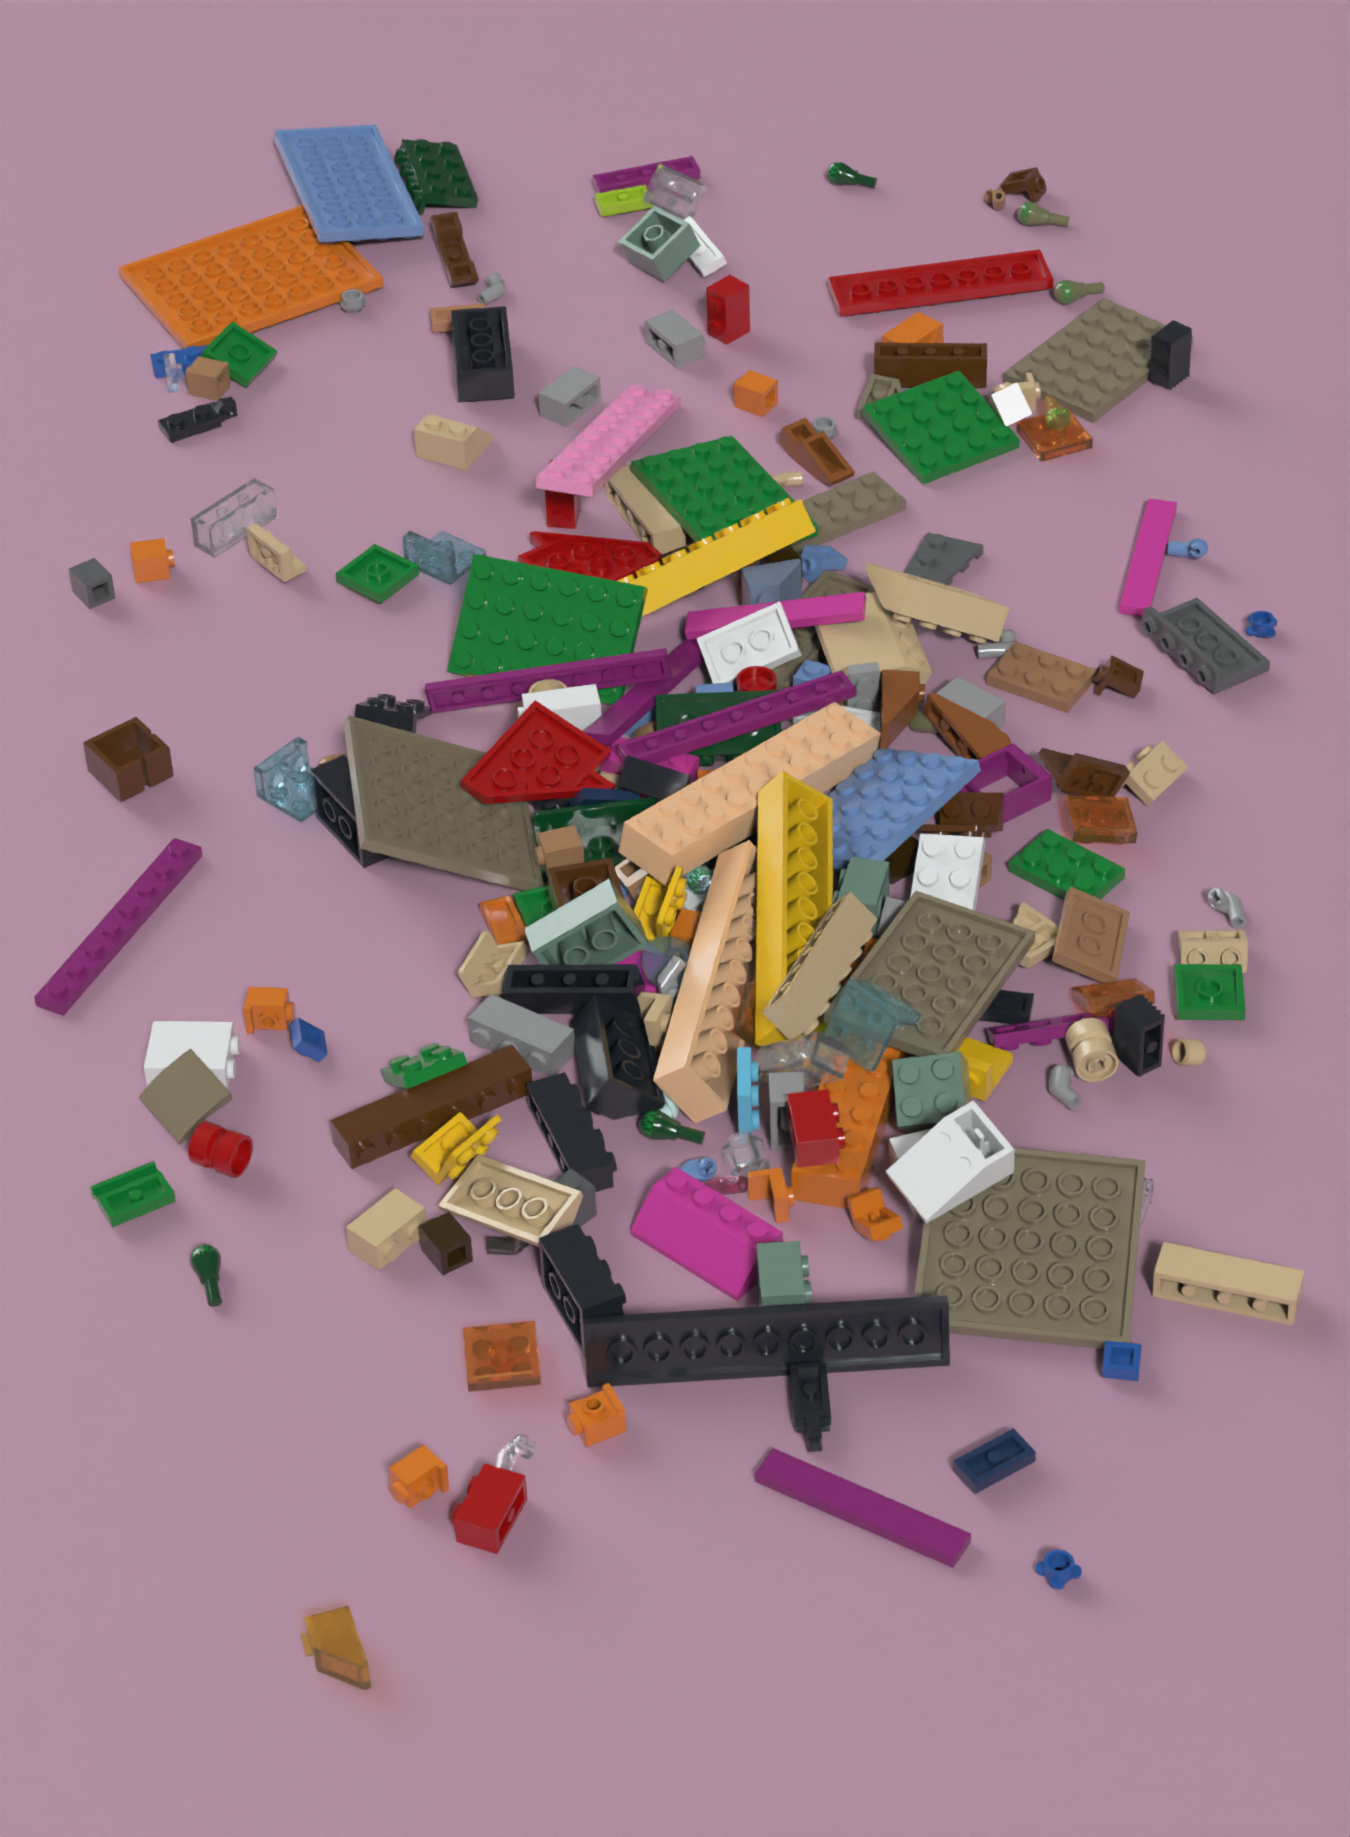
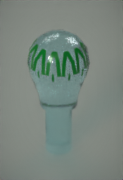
(699, 879)

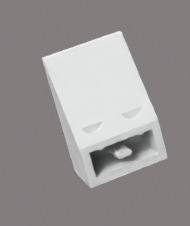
(953, 1162)

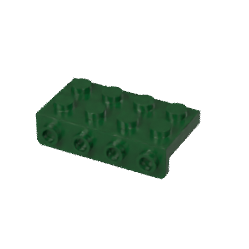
(435, 174)
(679, 708)
(597, 825)

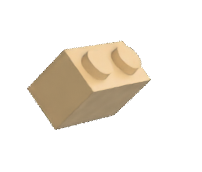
(386, 1229)

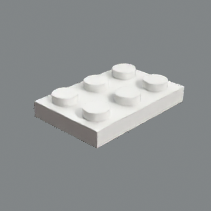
(751, 641)
(949, 868)

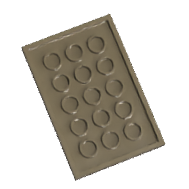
(1092, 360)
(944, 966)

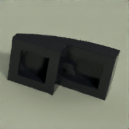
(651, 778)

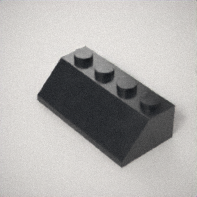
(615, 1060)

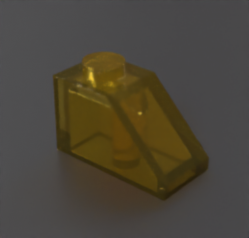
(336, 1647)

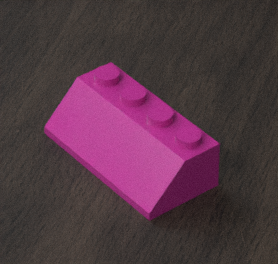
(703, 1232)

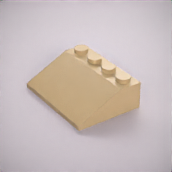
(937, 604)
(875, 639)

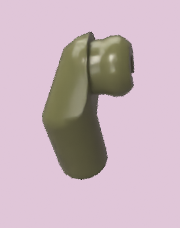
(922, 724)

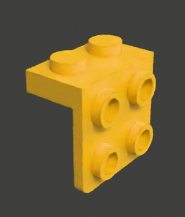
(659, 904)
(985, 1066)
(453, 1146)

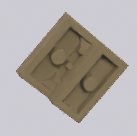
(184, 1096)

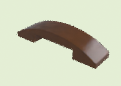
(452, 249)

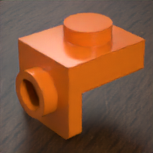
(771, 1185)
(872, 1217)

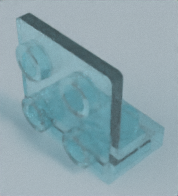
(442, 557)
(286, 780)
(867, 1021)

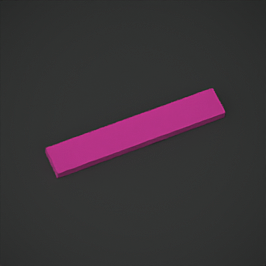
(1148, 557)
(799, 612)

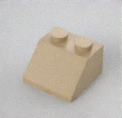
(449, 441)

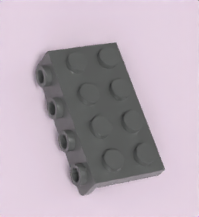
(1204, 645)

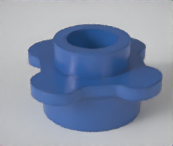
(1261, 624)
(1055, 1561)

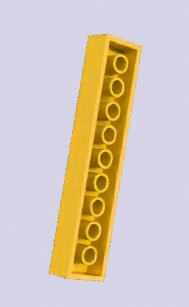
(791, 885)

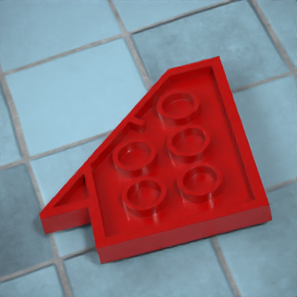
(590, 555)
(538, 761)

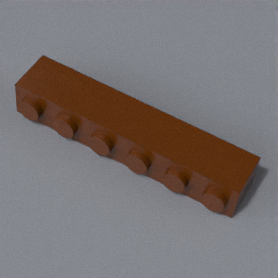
(427, 1107)

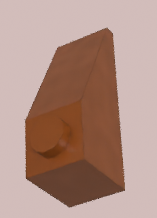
(898, 702)
(964, 730)

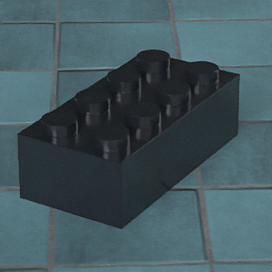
(482, 354)

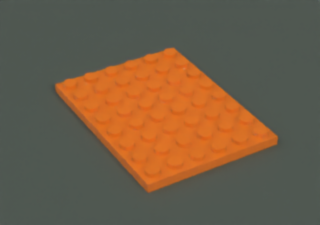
(248, 277)

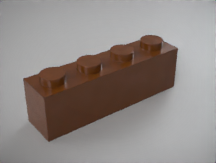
(928, 361)

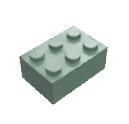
(588, 930)

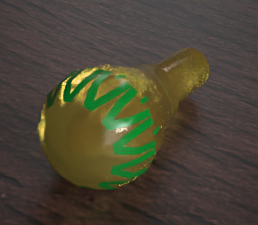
(1056, 416)

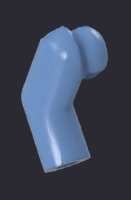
(1192, 549)

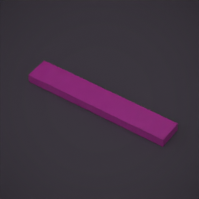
(863, 1508)

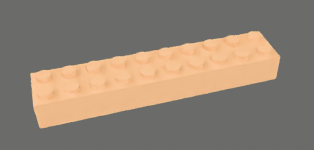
(724, 804)
(700, 1044)

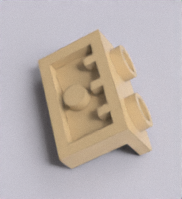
(273, 554)
(1214, 947)

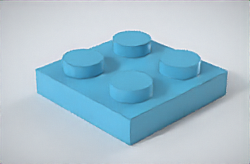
(746, 1092)

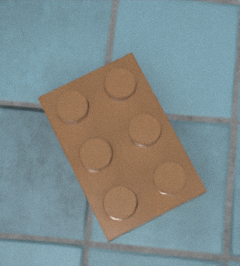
(1041, 677)
(1091, 936)

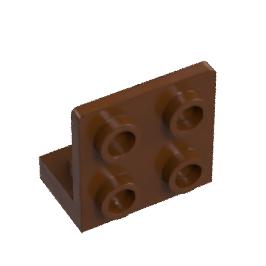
(1084, 773)
(970, 815)

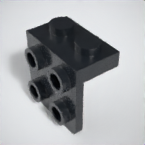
(392, 713)

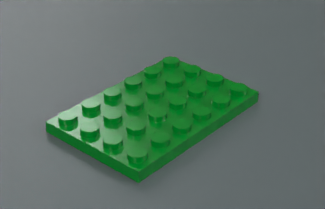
(710, 485)
(542, 617)

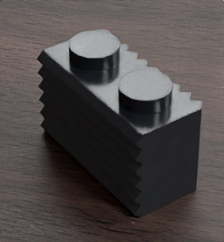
(1170, 355)
(1139, 1034)

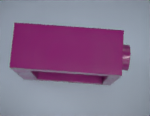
(1023, 770)

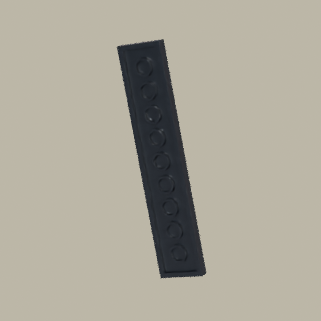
(766, 1340)

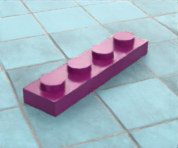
(642, 174)
(1039, 1031)

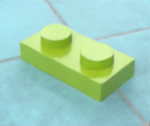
(622, 201)

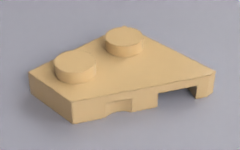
(1045, 934)

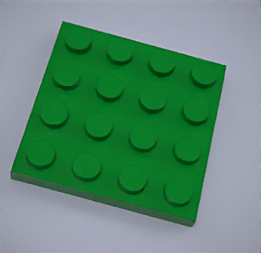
(940, 427)

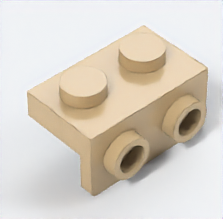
(1154, 772)
(487, 965)

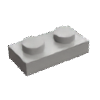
(866, 681)

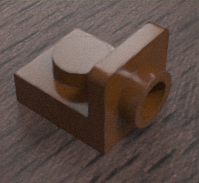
(1025, 180)
(1119, 675)

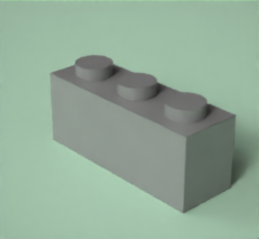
(539, 1040)

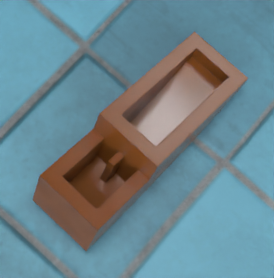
(815, 452)

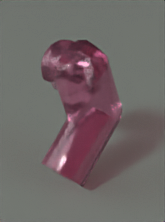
(728, 1185)

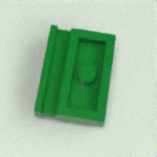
(132, 1194)

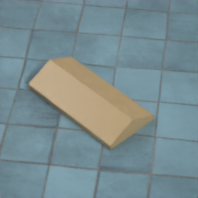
(511, 1200)

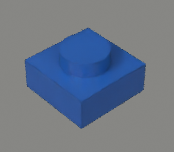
(308, 1040)
(1121, 1360)

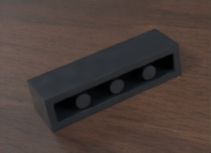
(569, 987)
(570, 1130)

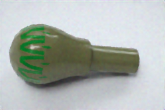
(1033, 214)
(1070, 291)

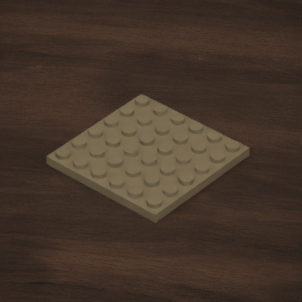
(417, 812)
(1041, 1251)

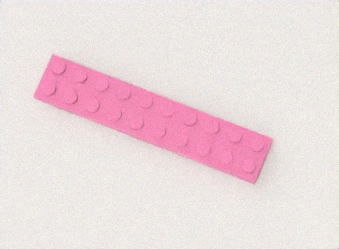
(608, 441)

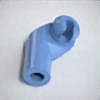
(700, 1169)

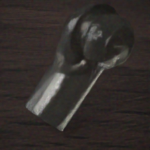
(505, 1245)

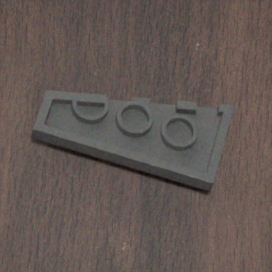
(942, 558)

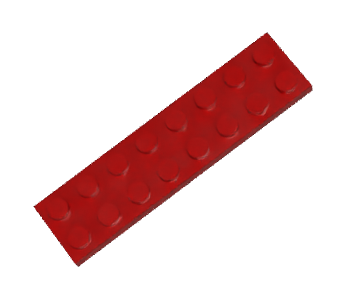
(940, 282)

